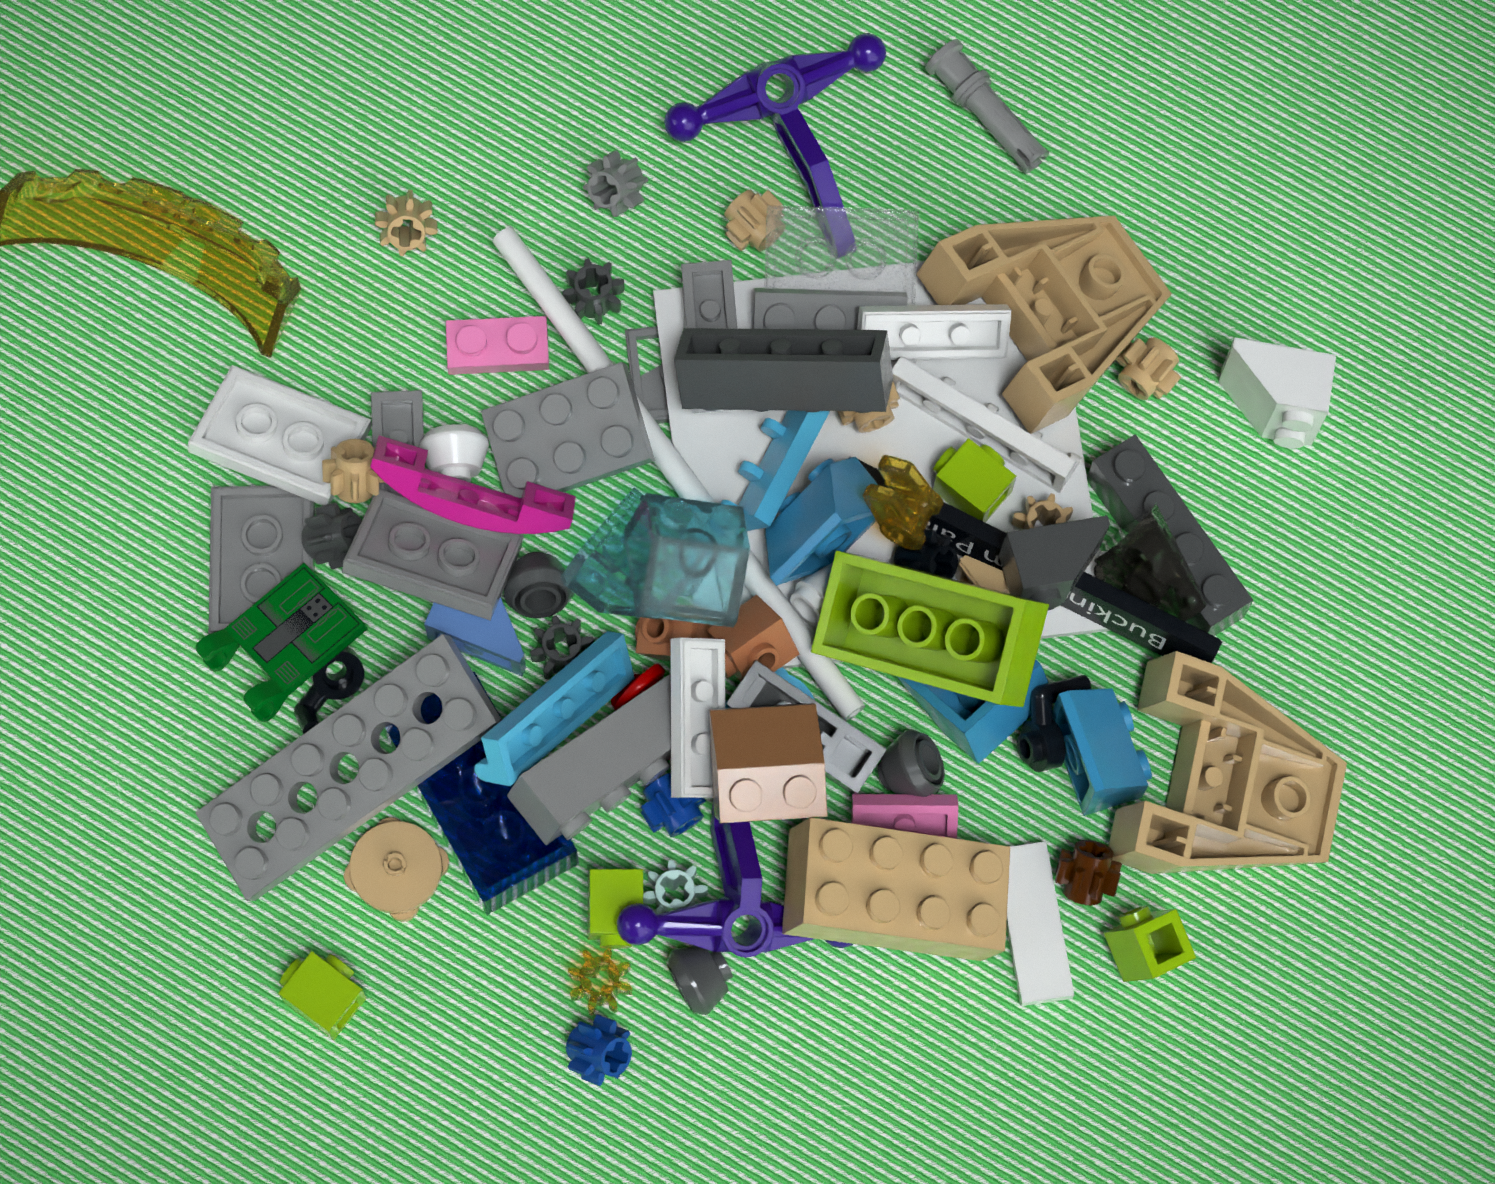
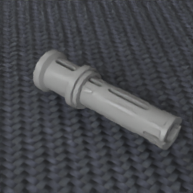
(973, 90)

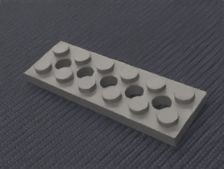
(380, 778)

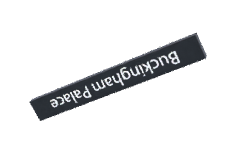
(1089, 597)

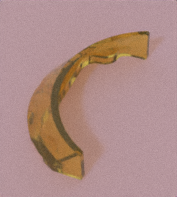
(162, 231)

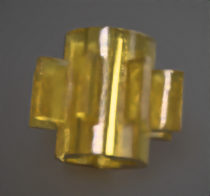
(591, 969)

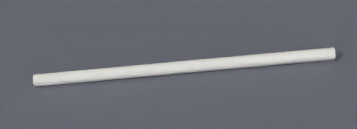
(674, 466)

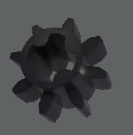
(933, 557)

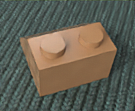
(767, 763)

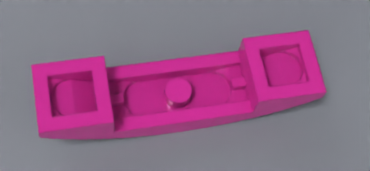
(467, 503)

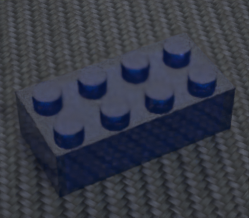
(484, 828)

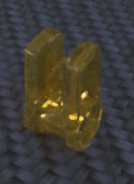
(903, 506)

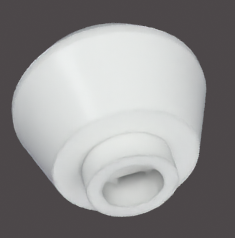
(455, 450)

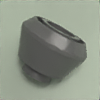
(536, 586)
(912, 765)
(699, 977)

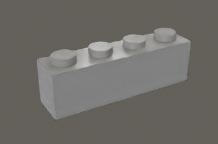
(598, 766)

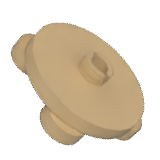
(396, 868)

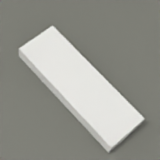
(941, 330)
(695, 689)
(1036, 928)

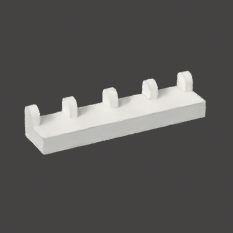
(983, 424)

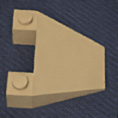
(1073, 298)
(1242, 783)

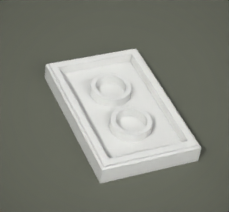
(274, 433)

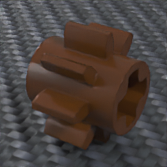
(1088, 872)

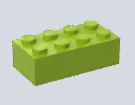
(930, 629)

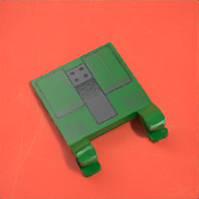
(287, 635)

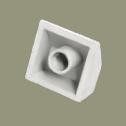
(1279, 389)

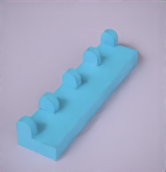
(779, 465)
(555, 710)

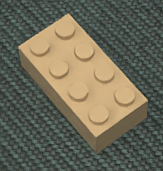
(896, 889)

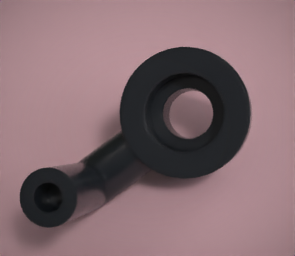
(329, 686)
(1041, 739)

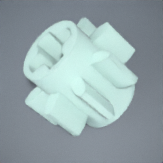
(672, 880)

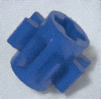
(672, 813)
(598, 1050)

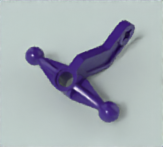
(804, 78)
(710, 922)

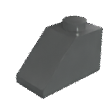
(1051, 558)

